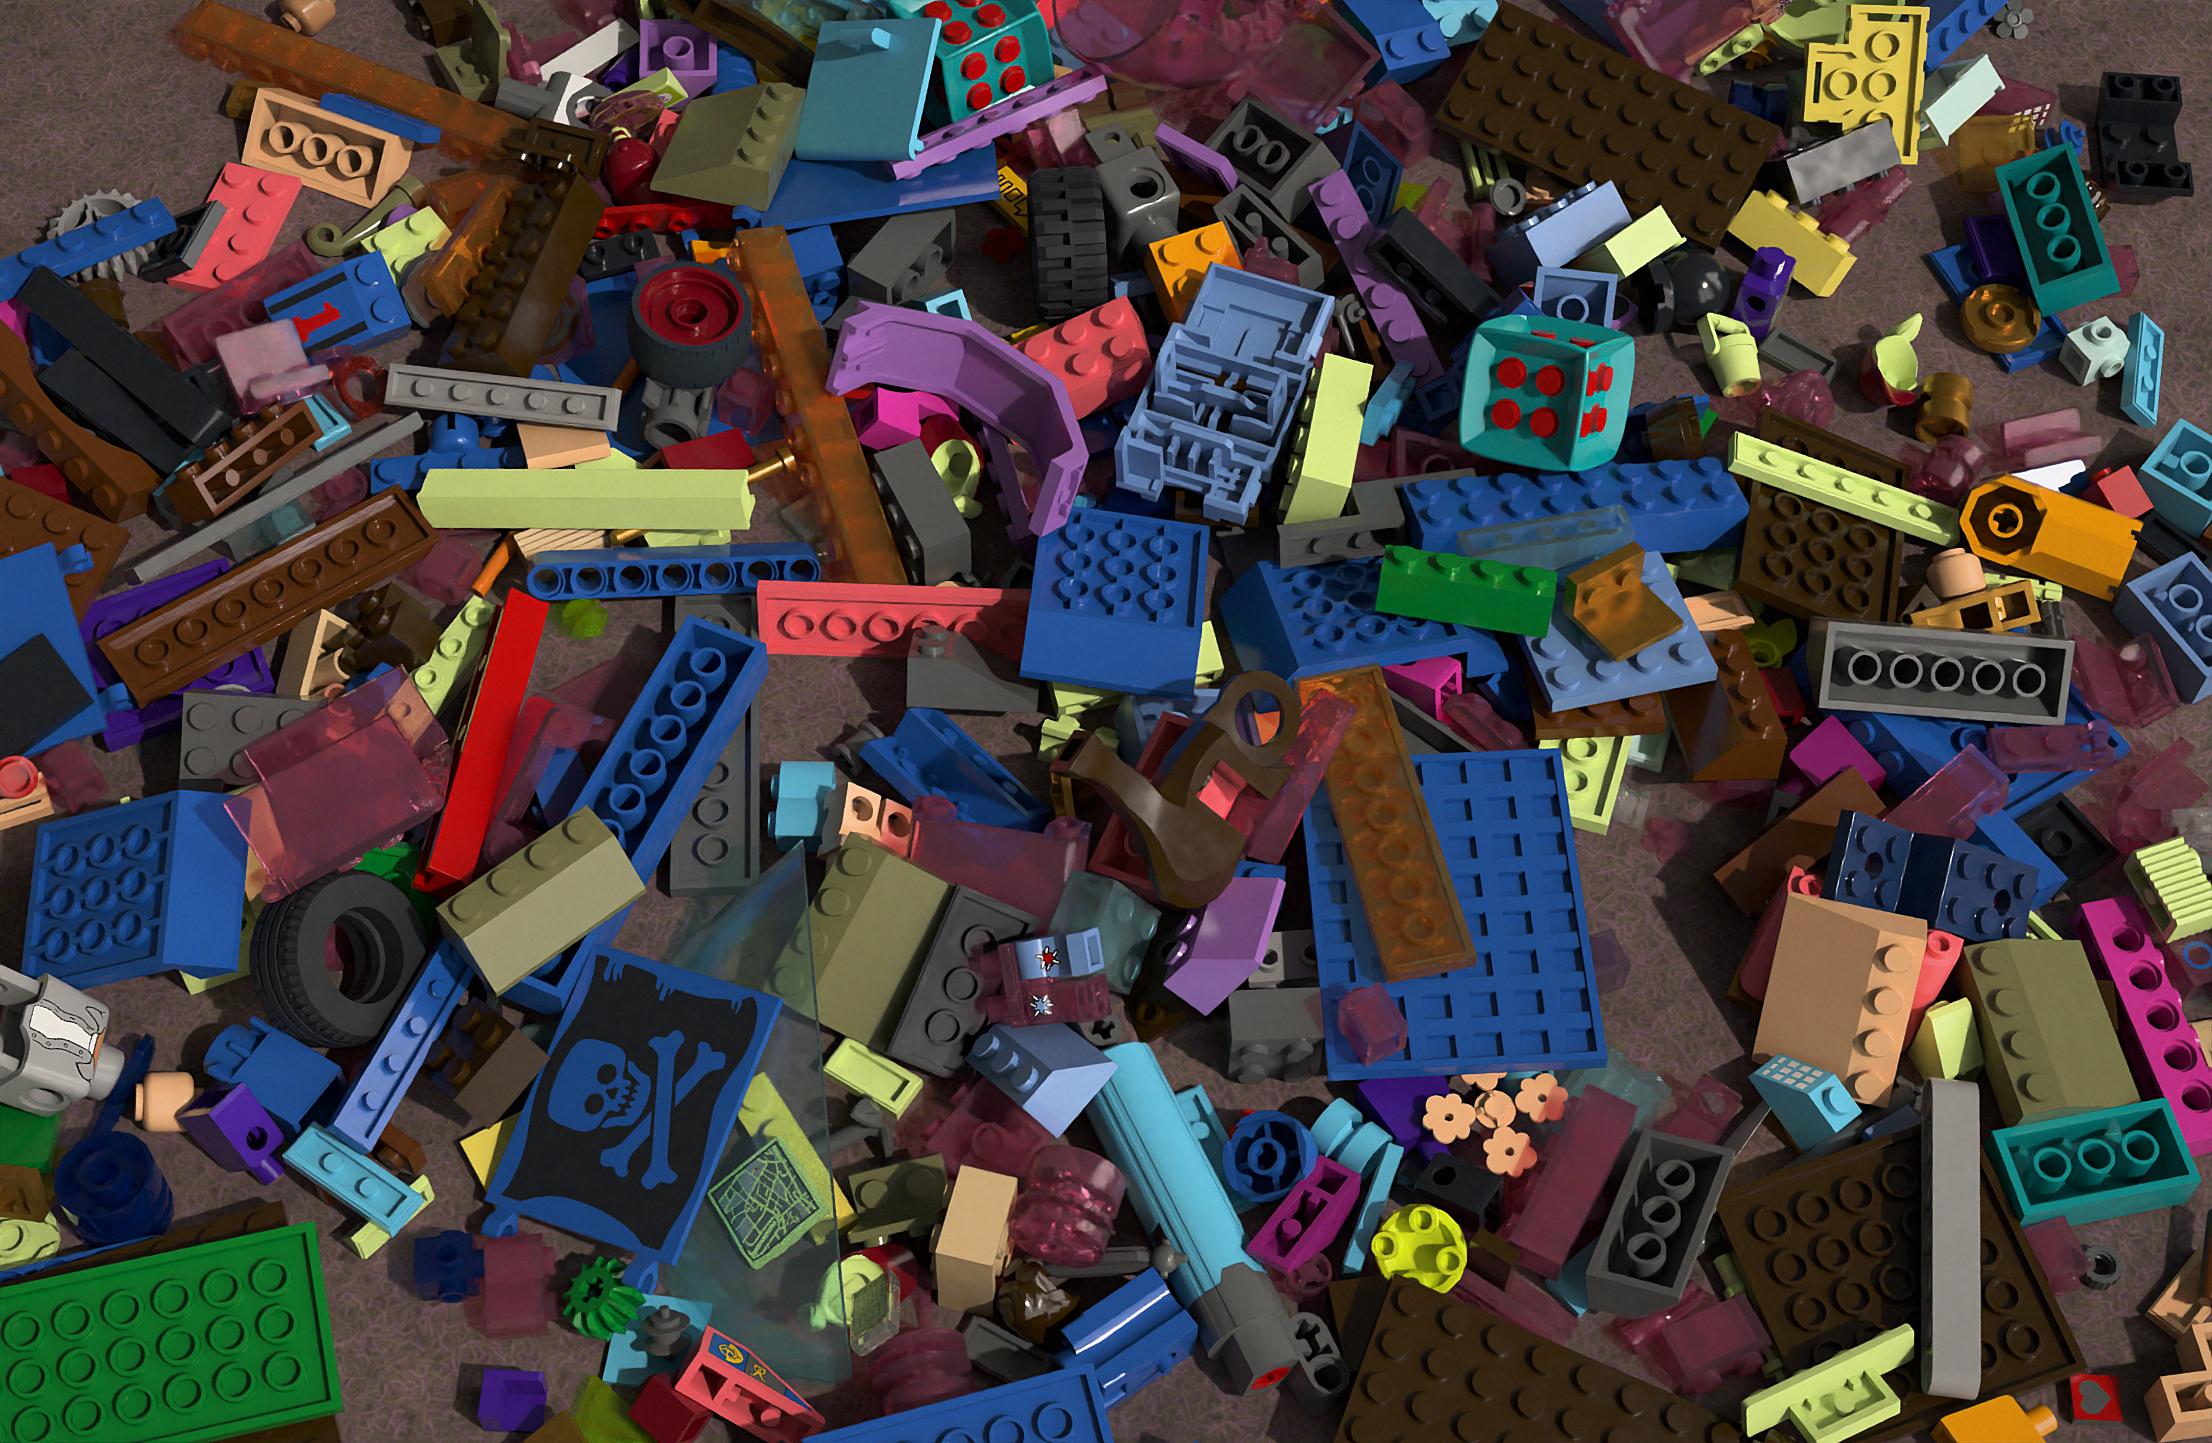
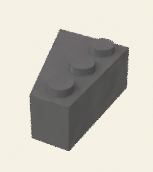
(1249, 217)

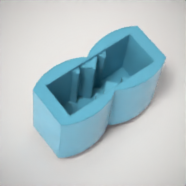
(800, 799)

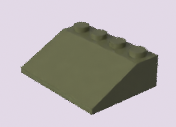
(733, 146)
(871, 936)
(2043, 1029)

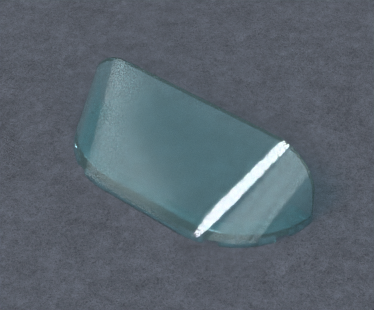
(766, 1233)

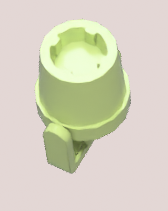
(1732, 356)

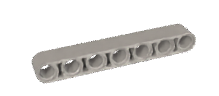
(1950, 1239)

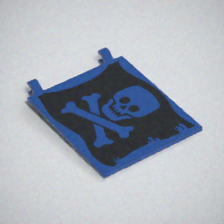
(632, 1107)

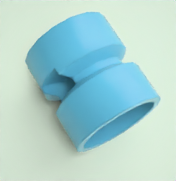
(1348, 1140)

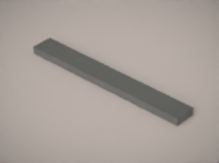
(272, 499)

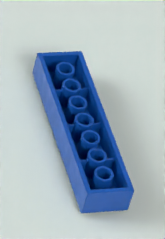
(1668, 503)

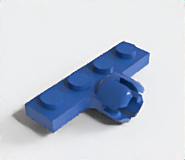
(448, 450)

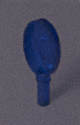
(125, 1087)

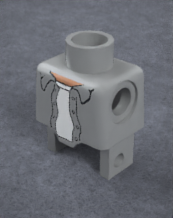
(52, 1045)

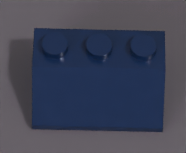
(1371, 170)

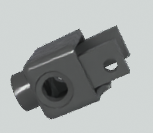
(1132, 220)

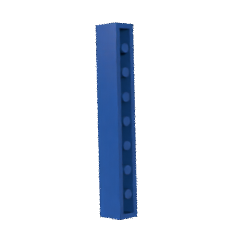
(1912, 758)

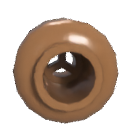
(307, 15)

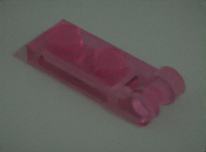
(2051, 748)

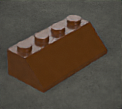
(1727, 723)

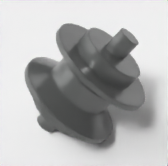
(1354, 310)
(666, 1333)

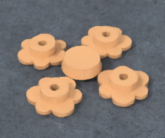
(1495, 1112)

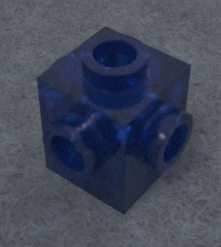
(448, 1266)

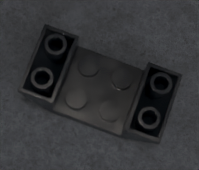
(2139, 135)

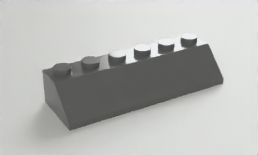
(1939, 671)

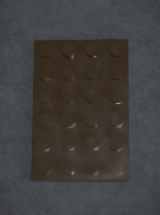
(1812, 554)

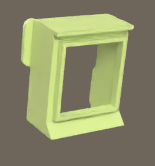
(1630, 247)

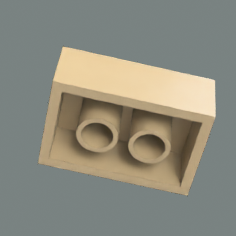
(973, 1241)

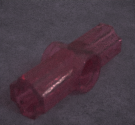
(1867, 206)

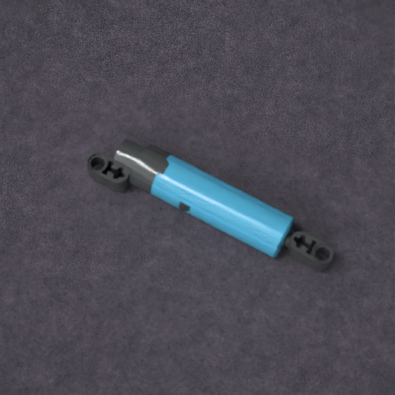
(1185, 1202)

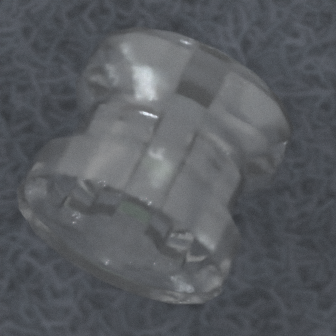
(1630, 807)

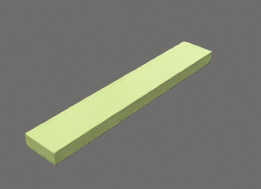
(1843, 489)

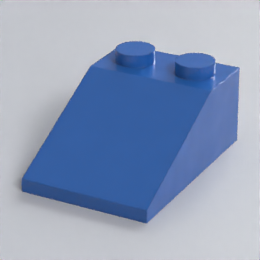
(1403, 35)

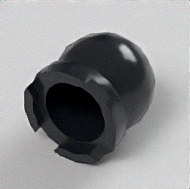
(1680, 289)

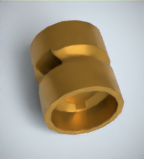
(1944, 407)

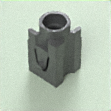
(675, 413)

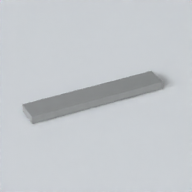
(503, 397)

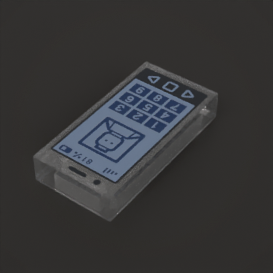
(875, 1313)

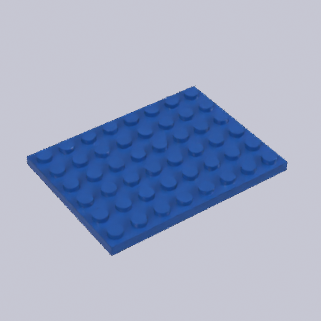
(1521, 895)

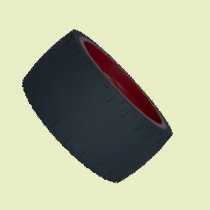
(689, 325)

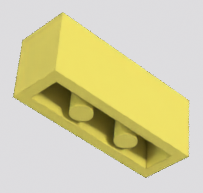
(1769, 223)

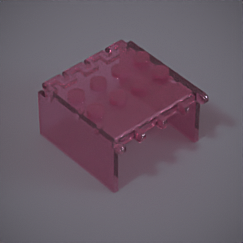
(343, 782)

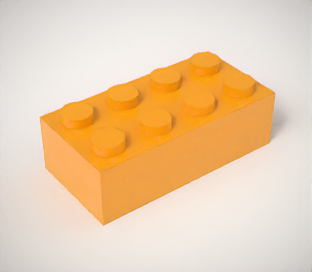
(1178, 267)

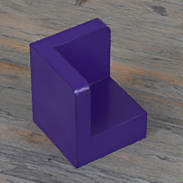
(512, 1401)

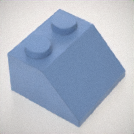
(1575, 294)

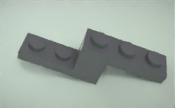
(1372, 524)

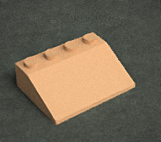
(1842, 992)

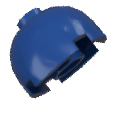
(1268, 1156)

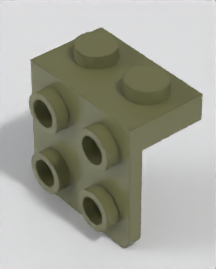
(477, 67)

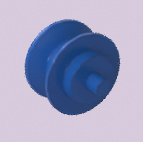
(2066, 133)
(494, 426)

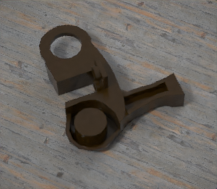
(1182, 840)

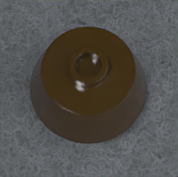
(1673, 431)

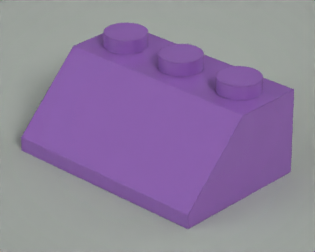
(1223, 942)

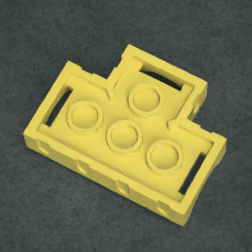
(1871, 74)

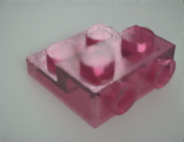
(984, 1132)

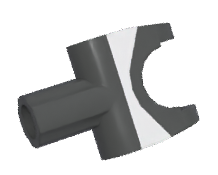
(563, 100)

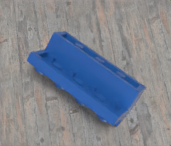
(940, 759)

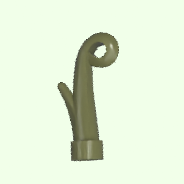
(406, 191)

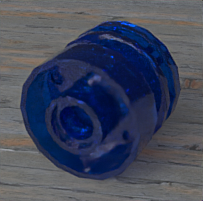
(113, 1190)

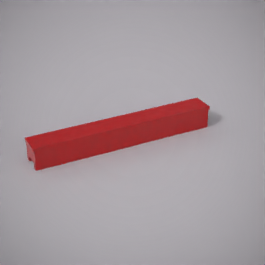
(481, 745)

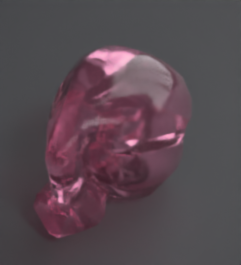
(1801, 395)

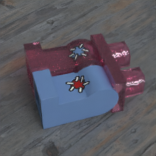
(1032, 983)

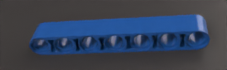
(654, 561)

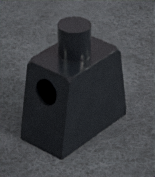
(1460, 1189)

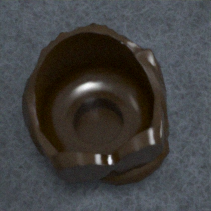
(1034, 1304)

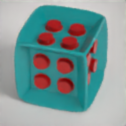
(981, 54)
(1546, 392)

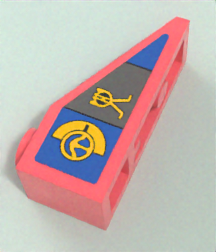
(745, 1390)

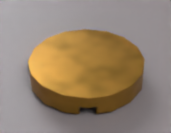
(2000, 319)

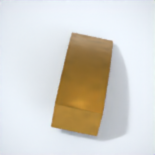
(1990, 609)

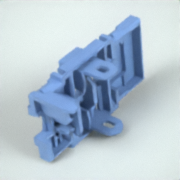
(1235, 328)

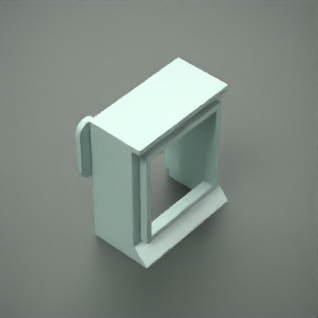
(1953, 96)

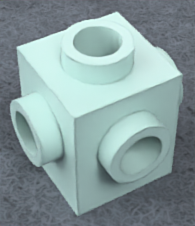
(2094, 350)

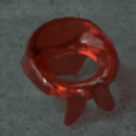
(338, 393)

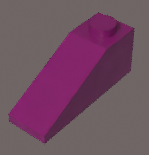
(1308, 1217)

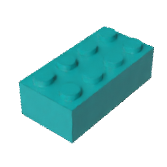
(2057, 229)
(2094, 1164)

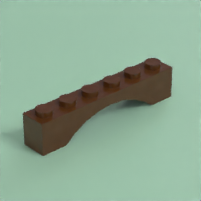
(109, 476)

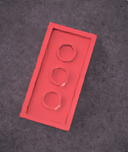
(255, 212)

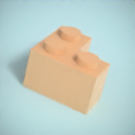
(2183, 1402)

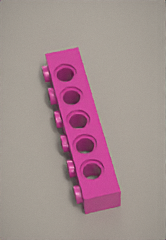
(2119, 922)

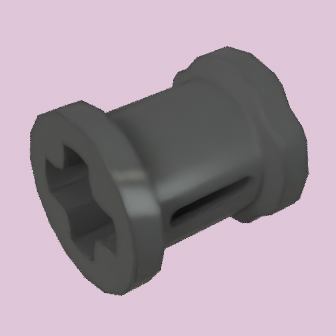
(848, 753)

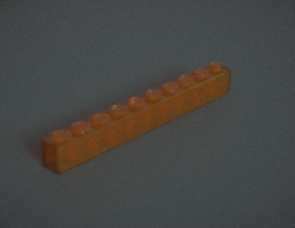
(314, 68)
(816, 419)

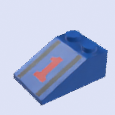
(344, 306)

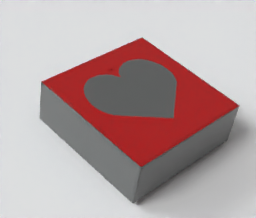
(2094, 1400)

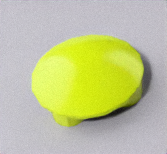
(1421, 1246)

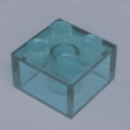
(1123, 923)

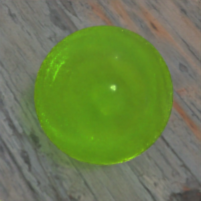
(585, 617)

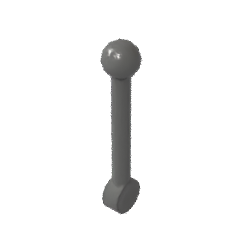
(1338, 313)

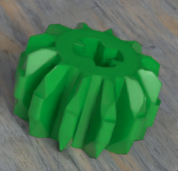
(599, 1300)

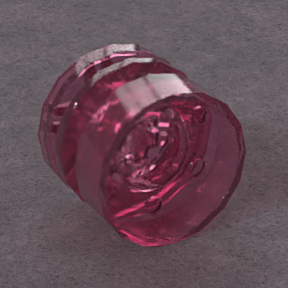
(1067, 1206)
(920, 1370)

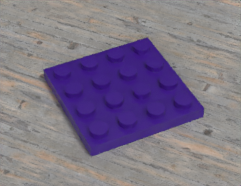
(129, 606)

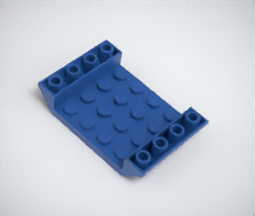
(1118, 604)
(1327, 621)
(137, 892)

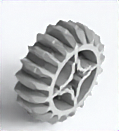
(93, 209)

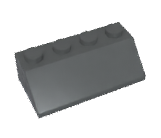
(1656, 1225)

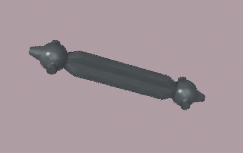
(1122, 1262)

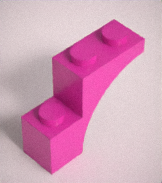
(895, 418)

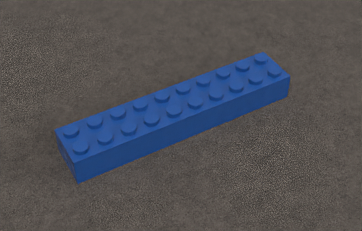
(657, 773)

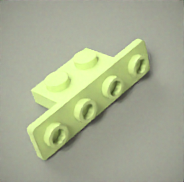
(1837, 1395)

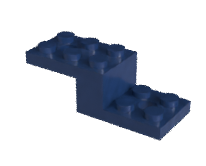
(1929, 879)

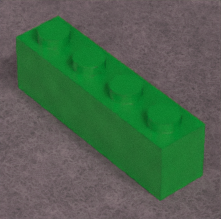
(1466, 591)

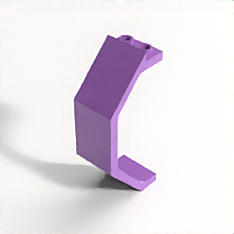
(981, 375)

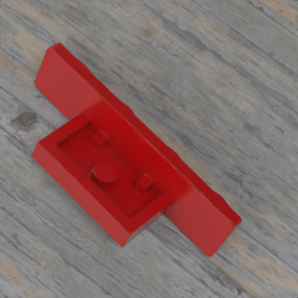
(675, 214)

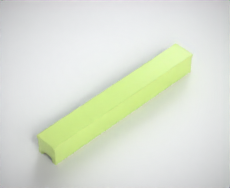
(587, 498)

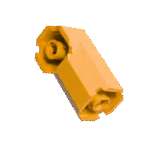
(2049, 533)

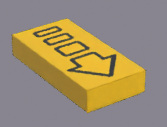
(1013, 199)

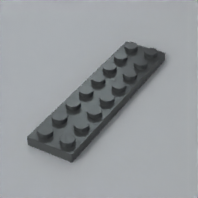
(720, 836)

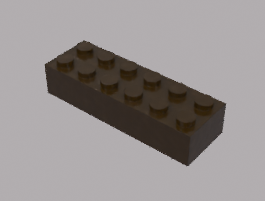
(524, 278)

